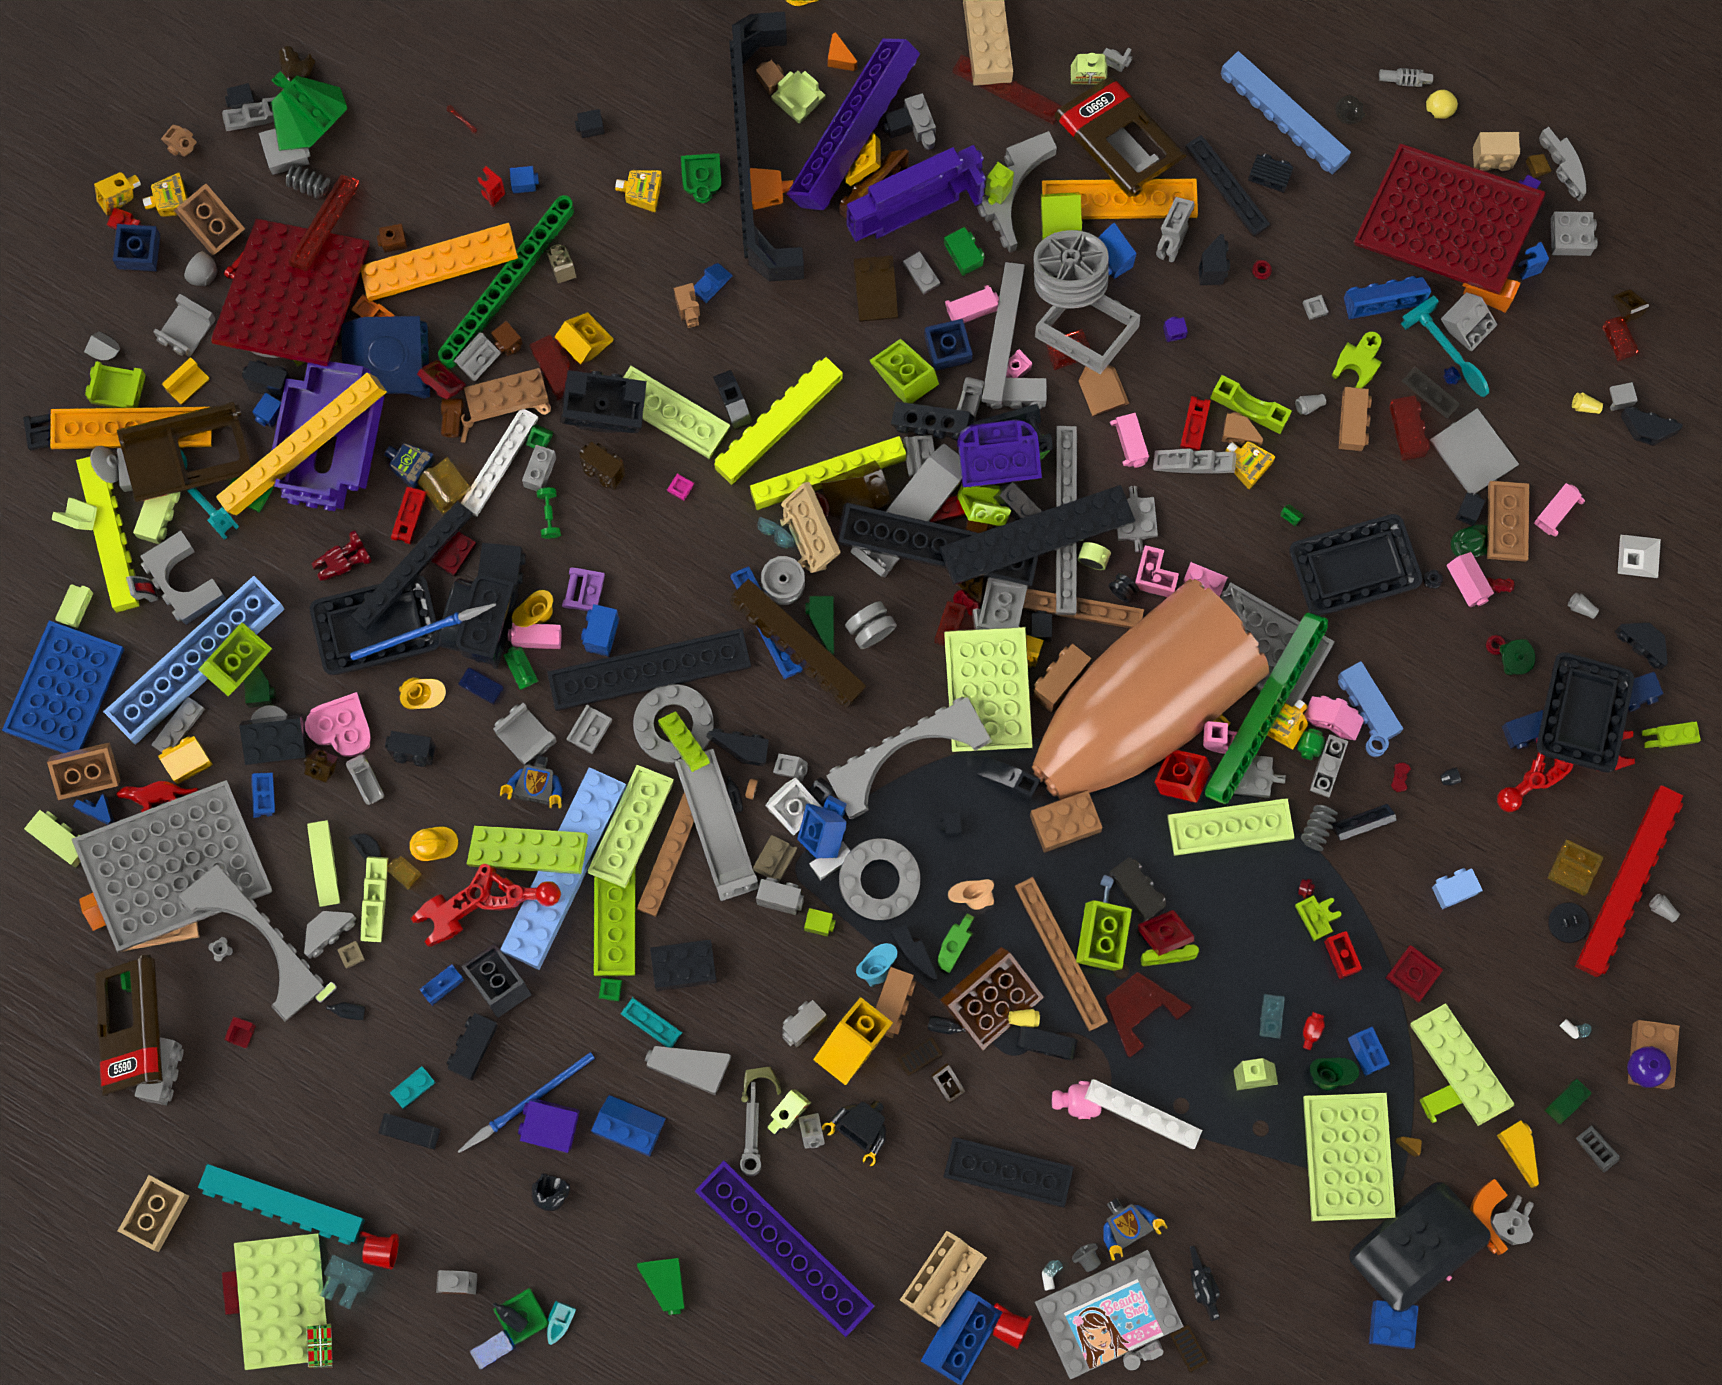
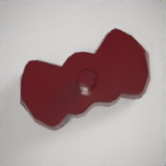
(1501, 585)
(966, 600)
(1398, 782)

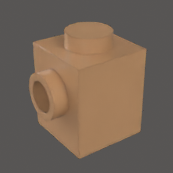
(769, 76)

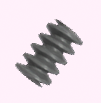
(306, 183)
(1317, 827)

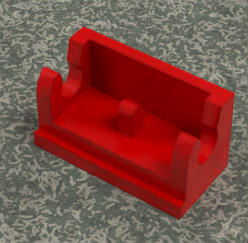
(493, 186)

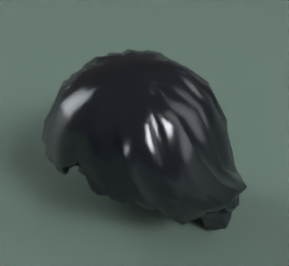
(549, 1192)

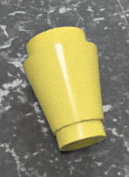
(1585, 403)
(1025, 1018)

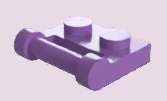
(589, 592)

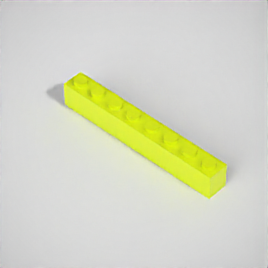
(778, 420)
(780, 487)
(108, 536)

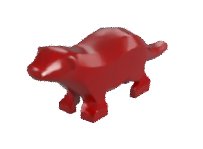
(153, 794)

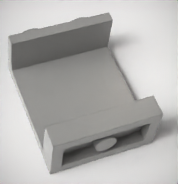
(185, 327)
(524, 734)

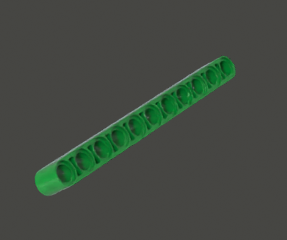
(507, 272)
(1266, 708)

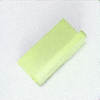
(77, 515)
(74, 606)

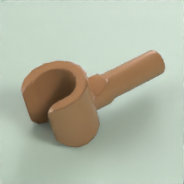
(466, 425)

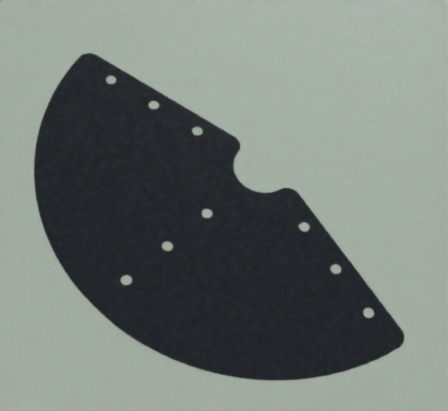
(1229, 898)

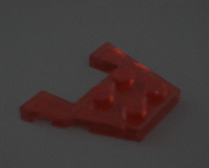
(1134, 1002)

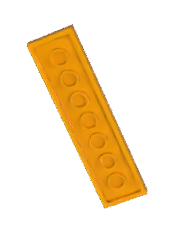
(1107, 201)
(439, 262)
(99, 426)

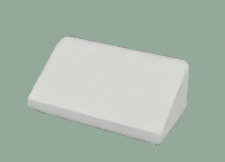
(826, 866)

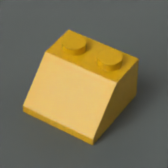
(583, 337)

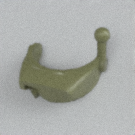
(765, 1072)

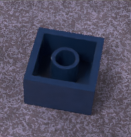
(136, 247)
(948, 344)

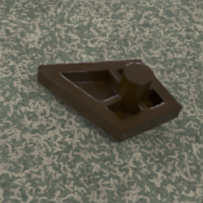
(973, 587)

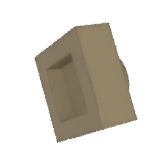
(351, 954)

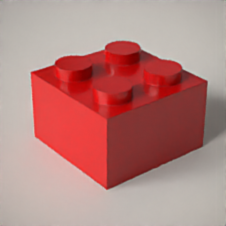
(1183, 775)

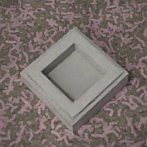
(1315, 307)

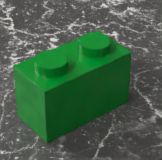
(964, 251)

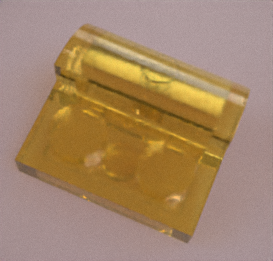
(443, 485)
(1575, 867)

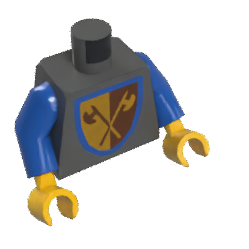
(535, 784)
(1128, 1225)

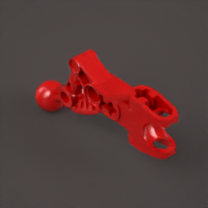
(1511, 798)
(447, 913)

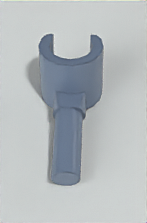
(1107, 881)

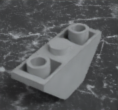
(1328, 765)
(326, 930)

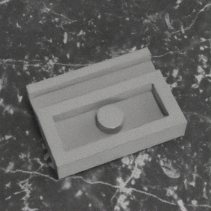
(477, 356)
(917, 452)
(589, 729)

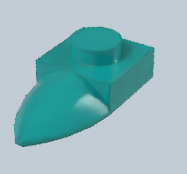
(559, 1321)

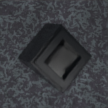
(821, 790)

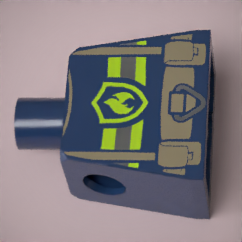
(409, 463)

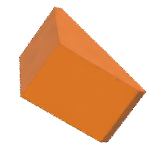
(840, 56)

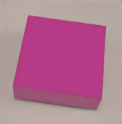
(680, 487)

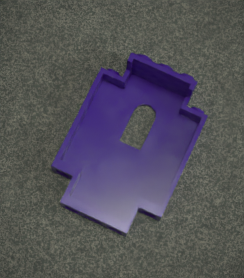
(917, 193)
(353, 444)

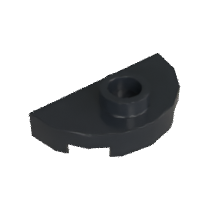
(366, 845)

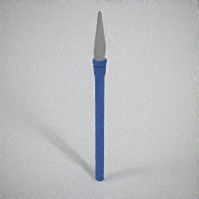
(451, 620)
(501, 1120)

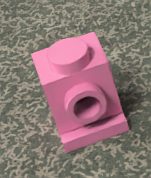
(1023, 363)

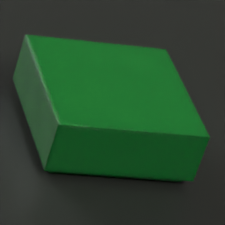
(610, 989)

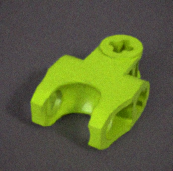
(1360, 359)

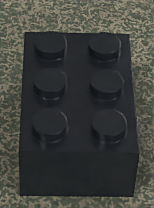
(273, 739)
(683, 965)

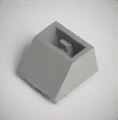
(1469, 320)

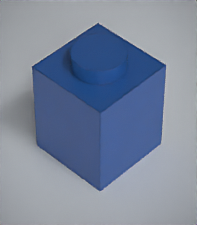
(523, 179)
(267, 410)

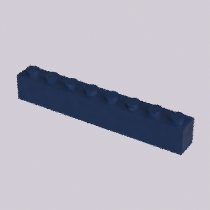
(1526, 729)

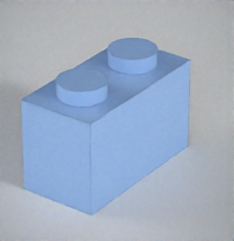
(1457, 888)

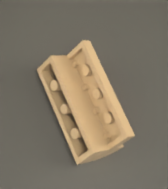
(943, 1279)

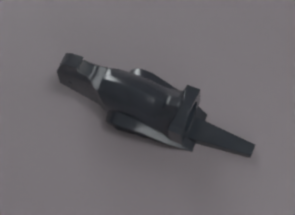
(1204, 1286)

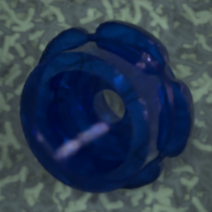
(1451, 375)

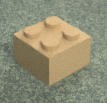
(1496, 150)

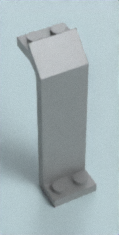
(920, 499)
(717, 828)

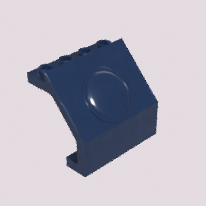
(391, 349)

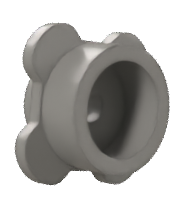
(226, 950)

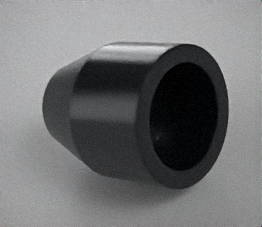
(1451, 777)

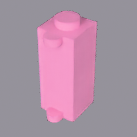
(973, 305)
(1131, 440)
(1558, 509)
(1470, 579)
(536, 636)

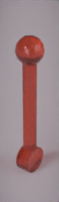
(450, 108)

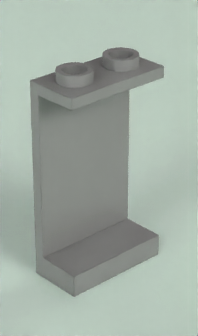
(1131, 151)

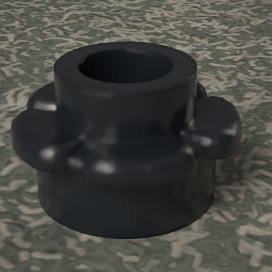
(1429, 582)

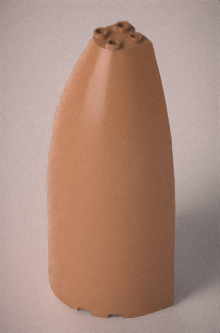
(1149, 693)

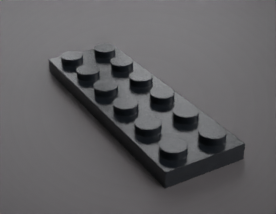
(1008, 1172)

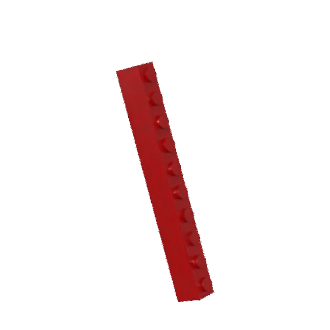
(1629, 880)

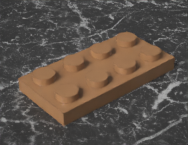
(506, 395)
(1508, 521)

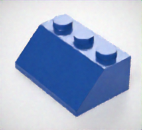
(628, 1125)

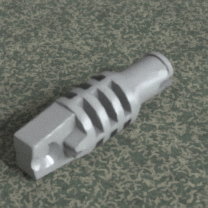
(1406, 77)

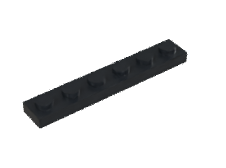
(1227, 185)

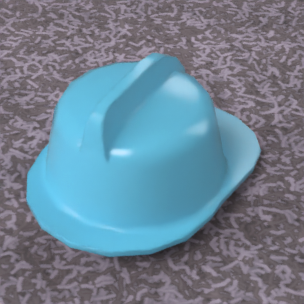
(877, 964)

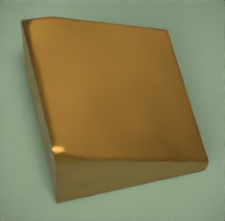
(1538, 165)
(1411, 1145)

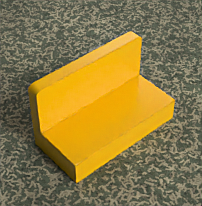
(185, 381)

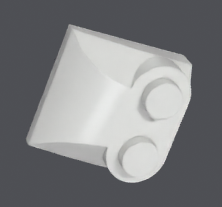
(790, 803)

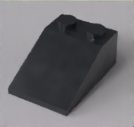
(496, 980)

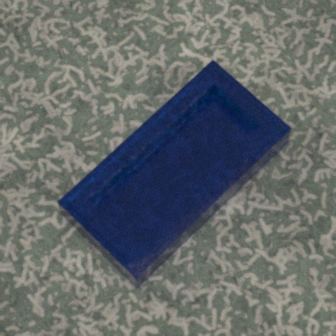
(480, 685)
(492, 1349)

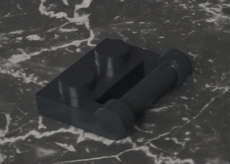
(37, 437)

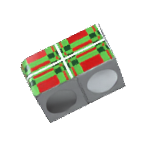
(319, 1346)

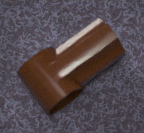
(451, 411)

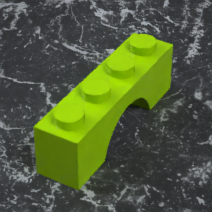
(1235, 398)

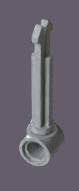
(751, 1137)

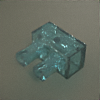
(353, 1276)

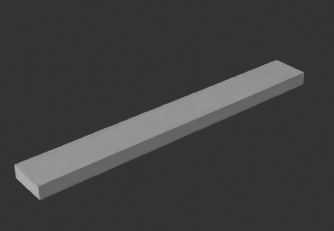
(1003, 333)

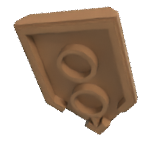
(1103, 390)

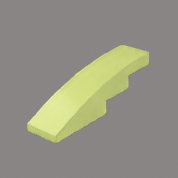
(323, 863)
(374, 899)

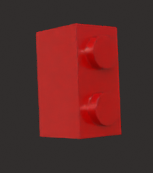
(1343, 955)

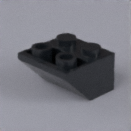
(1213, 263)

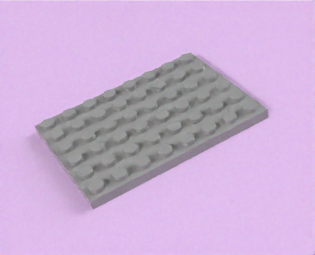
(157, 854)

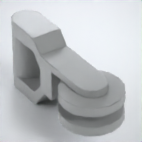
(1149, 1352)

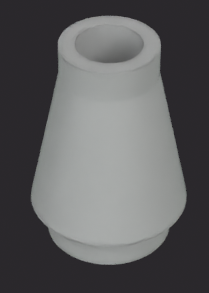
(1307, 404)
(1580, 604)
(1664, 908)

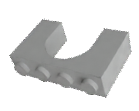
(186, 604)

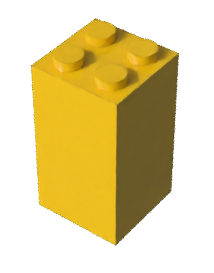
(853, 1041)

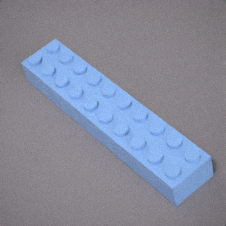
(177, 672)
(536, 924)

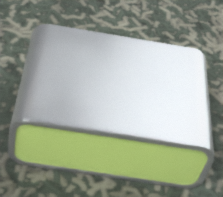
(325, 992)

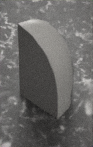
(102, 346)

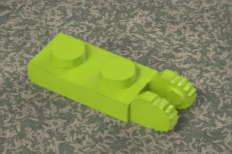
(1673, 735)
(1177, 955)

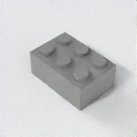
(162, 1093)

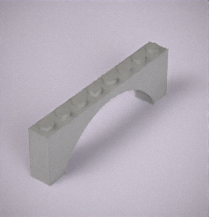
(855, 779)
(218, 893)

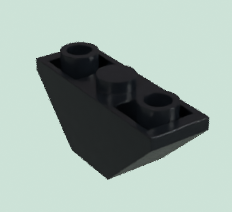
(732, 399)
(1649, 427)
(1645, 641)

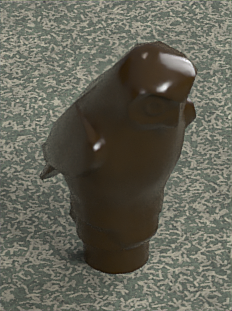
(292, 65)

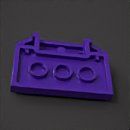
(998, 453)

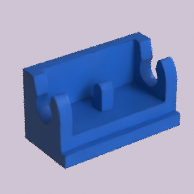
(1535, 262)
(262, 794)
(441, 984)
(1368, 1051)

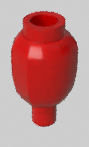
(1313, 1029)

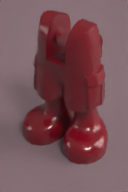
(336, 559)

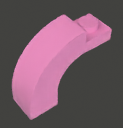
(1217, 736)

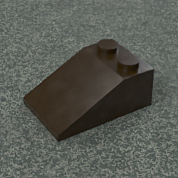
(875, 288)
(858, 486)

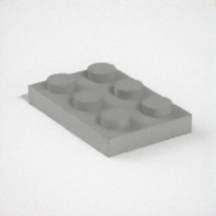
(1002, 604)

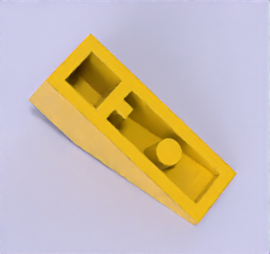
(1520, 1146)

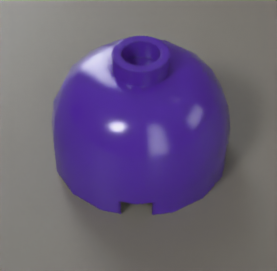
(1649, 1066)

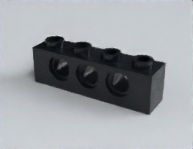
(905, 412)

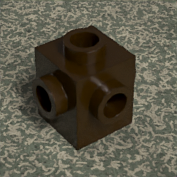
(320, 765)

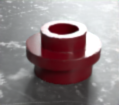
(1261, 264)
(1494, 639)
(1306, 888)

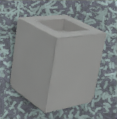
(1623, 396)

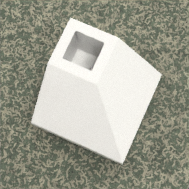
(1639, 556)

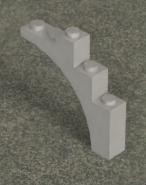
(1021, 160)

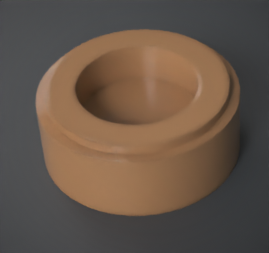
(751, 789)

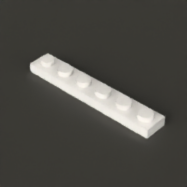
(499, 461)
(1143, 1114)

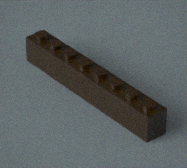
(797, 643)

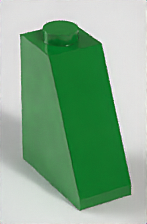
(665, 1283)

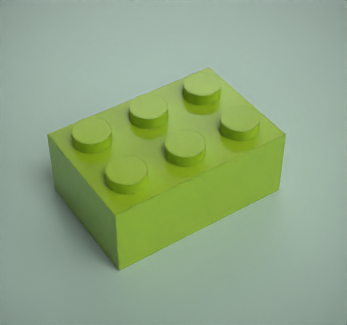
(1103, 935)

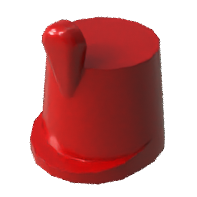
(380, 1250)
(1011, 1327)

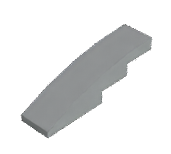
(249, 115)
(1194, 461)

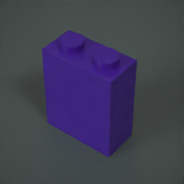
(548, 1125)

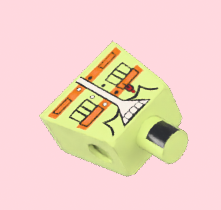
(1088, 69)
(795, 1104)

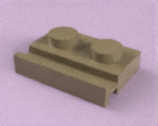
(775, 858)

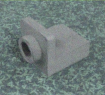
(1116, 60)
(791, 767)
(811, 1131)

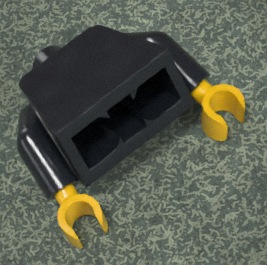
(862, 1126)

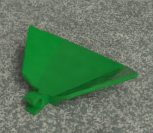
(304, 110)

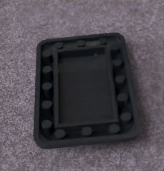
(1355, 565)
(341, 635)
(1585, 712)
(1419, 1246)

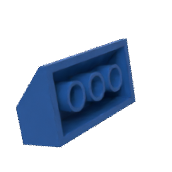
(1386, 297)
(961, 1337)

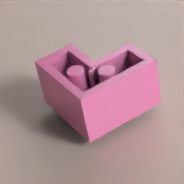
(1151, 577)
(1334, 716)

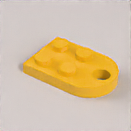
(867, 161)

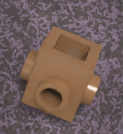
(179, 141)

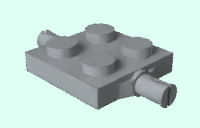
(1145, 520)
(1259, 778)

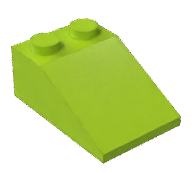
(905, 371)
(235, 659)

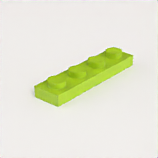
(683, 741)

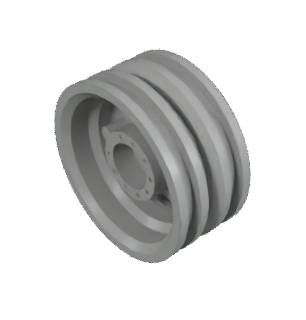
(1078, 263)

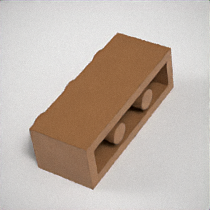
(1354, 419)

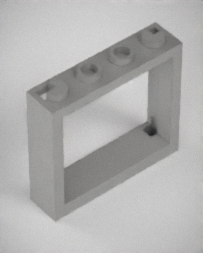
(1080, 352)

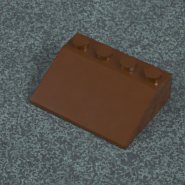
(890, 165)
(988, 995)

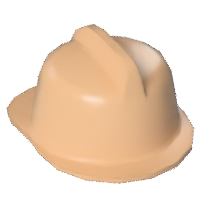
(973, 893)

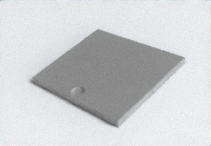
(1474, 452)

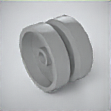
(789, 571)
(870, 625)

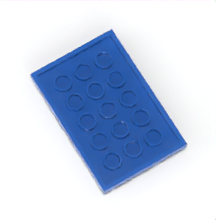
(63, 689)

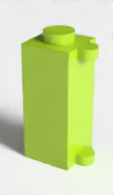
(999, 184)
(1439, 1102)

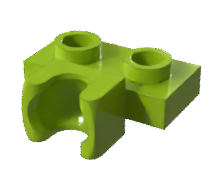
(1317, 916)

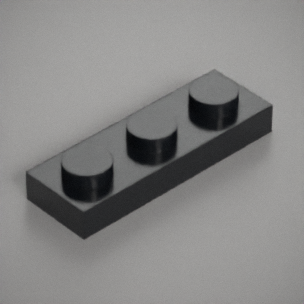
(1364, 822)

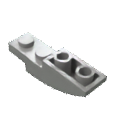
(1570, 167)

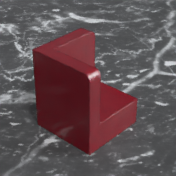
(240, 1032)

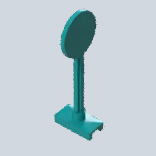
(1470, 372)
(219, 519)

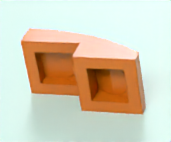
(364, 308)

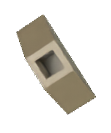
(561, 263)

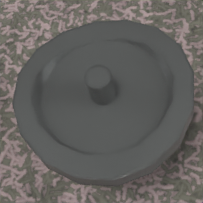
(1087, 1257)

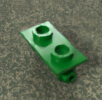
(520, 667)

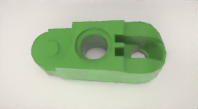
(955, 944)

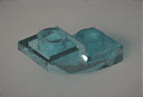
(781, 536)
(1272, 1016)

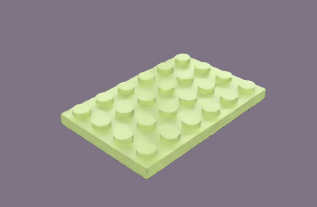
(993, 674)
(1349, 1157)
(278, 1298)

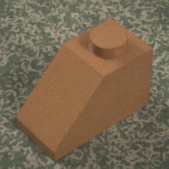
(1240, 430)

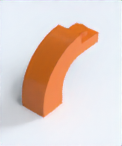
(1482, 1208)

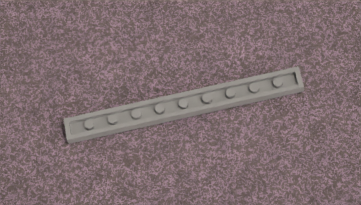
(1066, 492)

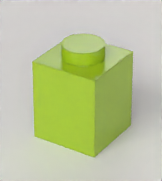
(819, 922)

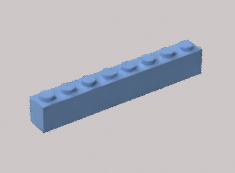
(1285, 113)

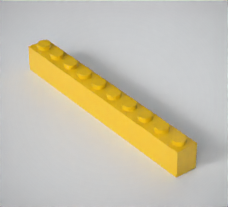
(301, 444)

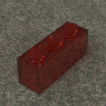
(551, 363)
(1409, 428)

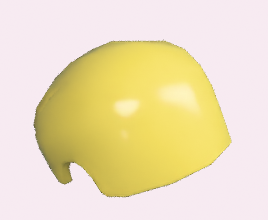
(1442, 104)

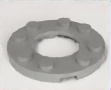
(658, 699)
(851, 873)

